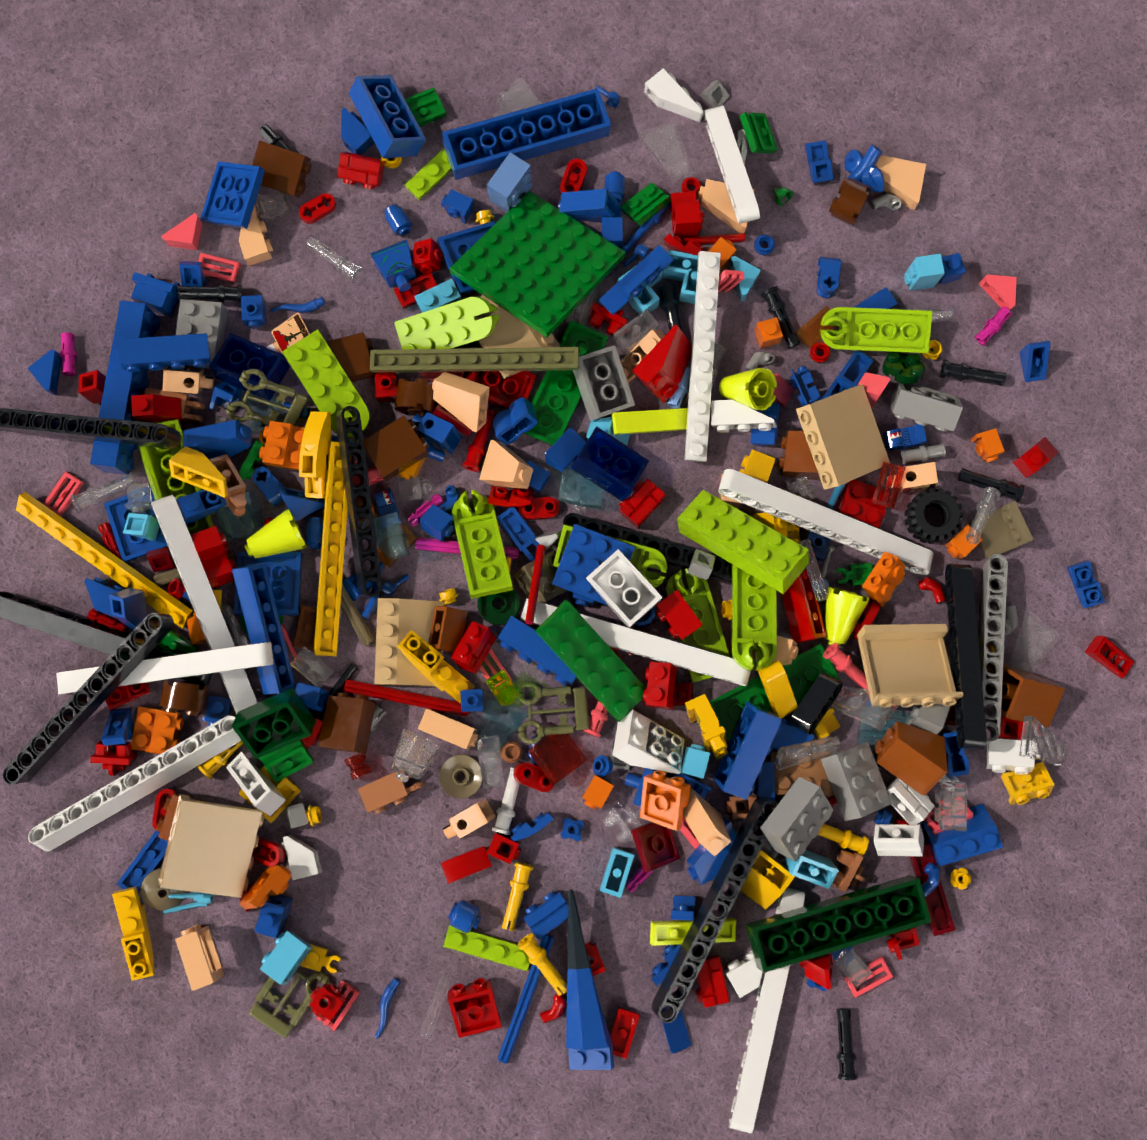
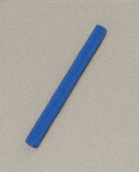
(523, 1005)

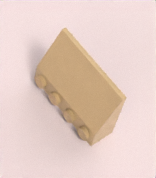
(513, 333)
(394, 622)

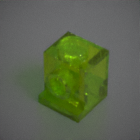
(505, 692)

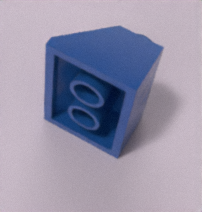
(958, 845)

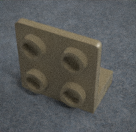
(1004, 531)
(547, 590)

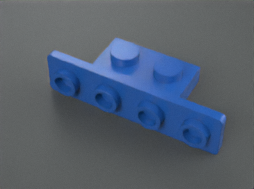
(634, 282)

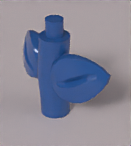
(864, 169)

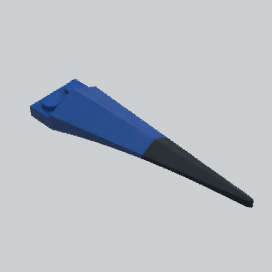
(587, 1031)

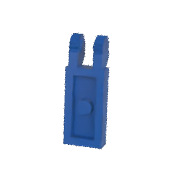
(518, 531)

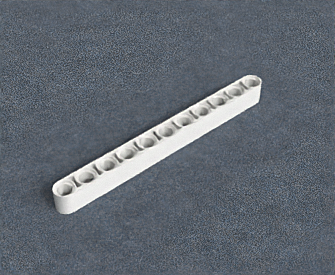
(823, 520)
(201, 596)
(656, 647)
(179, 666)
(135, 785)
(762, 1033)

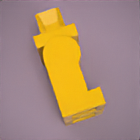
(712, 735)

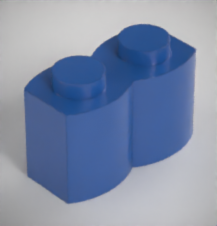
(514, 421)
(956, 759)

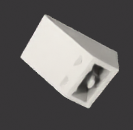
(648, 744)

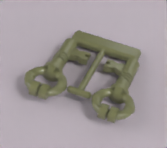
(284, 391)
(580, 709)
(271, 1020)

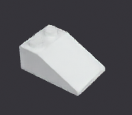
(624, 588)

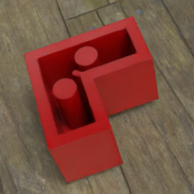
(686, 214)
(213, 555)

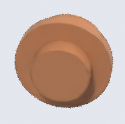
(511, 752)

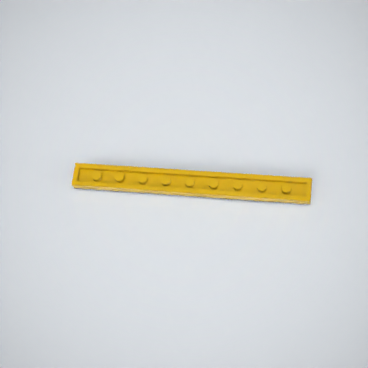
(331, 557)
(102, 558)

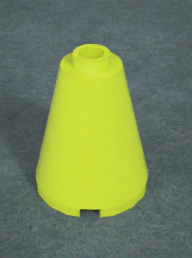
(750, 388)
(276, 537)
(842, 614)

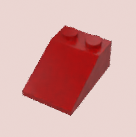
(665, 364)
(503, 391)

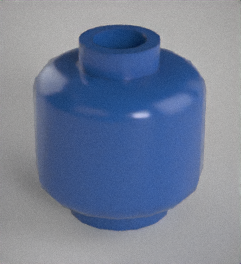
(464, 916)

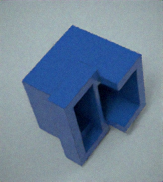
(155, 293)

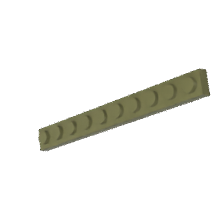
(475, 359)

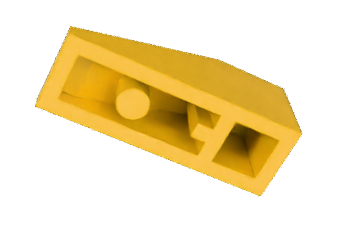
(197, 470)

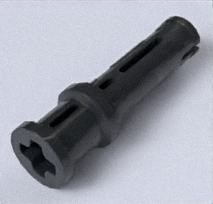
(202, 292)
(670, 304)
(777, 308)
(963, 371)
(1005, 488)
(845, 1055)

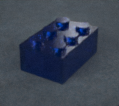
(240, 355)
(609, 464)

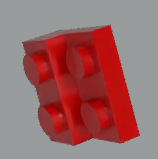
(859, 506)
(474, 1007)

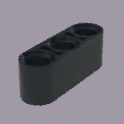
(816, 703)

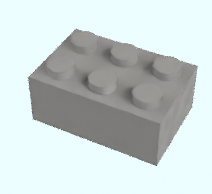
(200, 318)
(603, 383)
(926, 406)
(856, 781)
(797, 819)

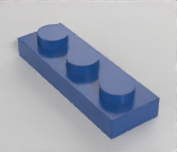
(144, 863)

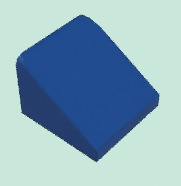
(351, 587)

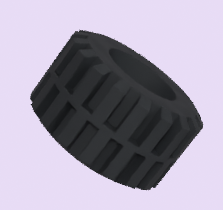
(945, 503)

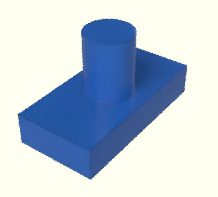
(637, 782)

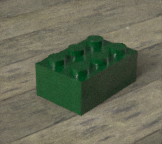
(274, 723)

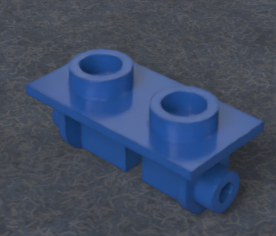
(801, 380)

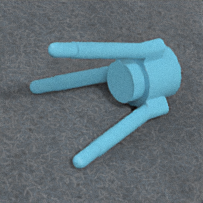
(201, 898)

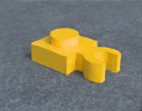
(317, 959)

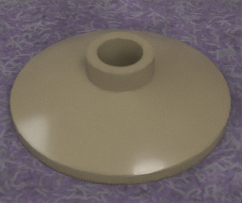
(450, 781)
(151, 896)

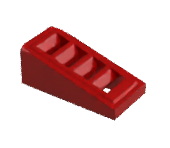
(1099, 647)

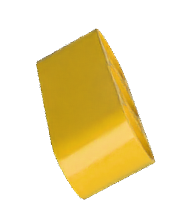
(778, 689)

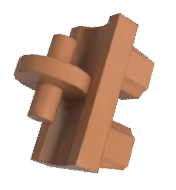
(851, 871)

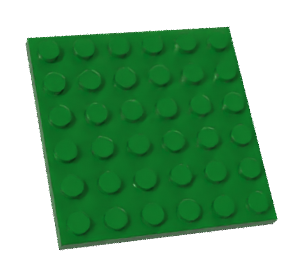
(537, 263)

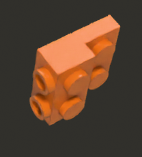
(282, 445)
(884, 578)
(156, 730)
(664, 799)
(270, 882)

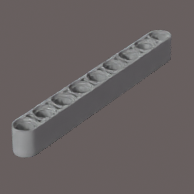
(986, 636)

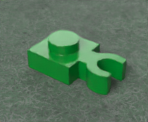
(857, 574)

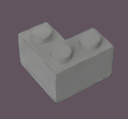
(928, 718)

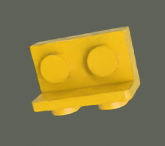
(1028, 786)

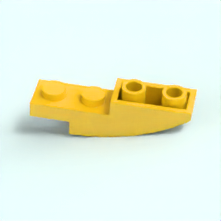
(313, 453)
(433, 666)
(135, 932)

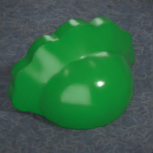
(781, 193)

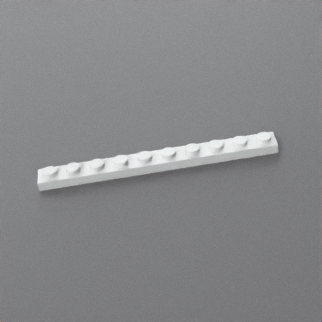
(702, 356)

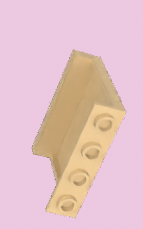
(843, 436)
(907, 665)
(210, 848)

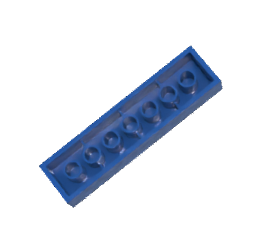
(526, 133)
(133, 321)

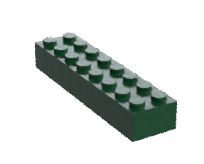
(838, 923)

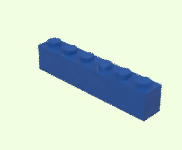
(264, 625)

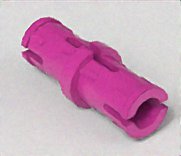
(993, 325)
(68, 354)

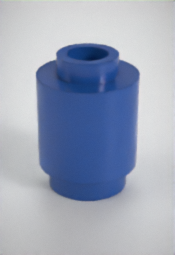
(615, 185)
(398, 220)
(314, 532)

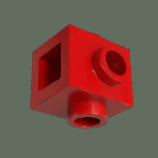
(427, 256)
(323, 1008)

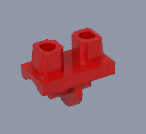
(601, 314)
(111, 759)

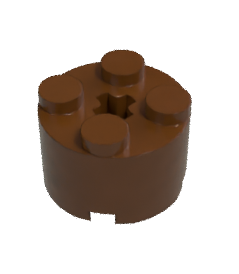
(850, 201)
(415, 397)
(183, 697)

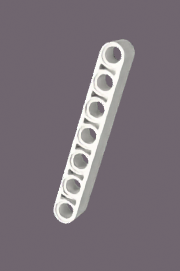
(731, 165)

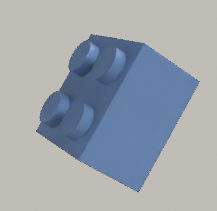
(510, 182)

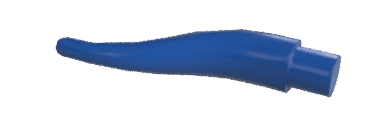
(302, 308)
(373, 602)
(386, 997)

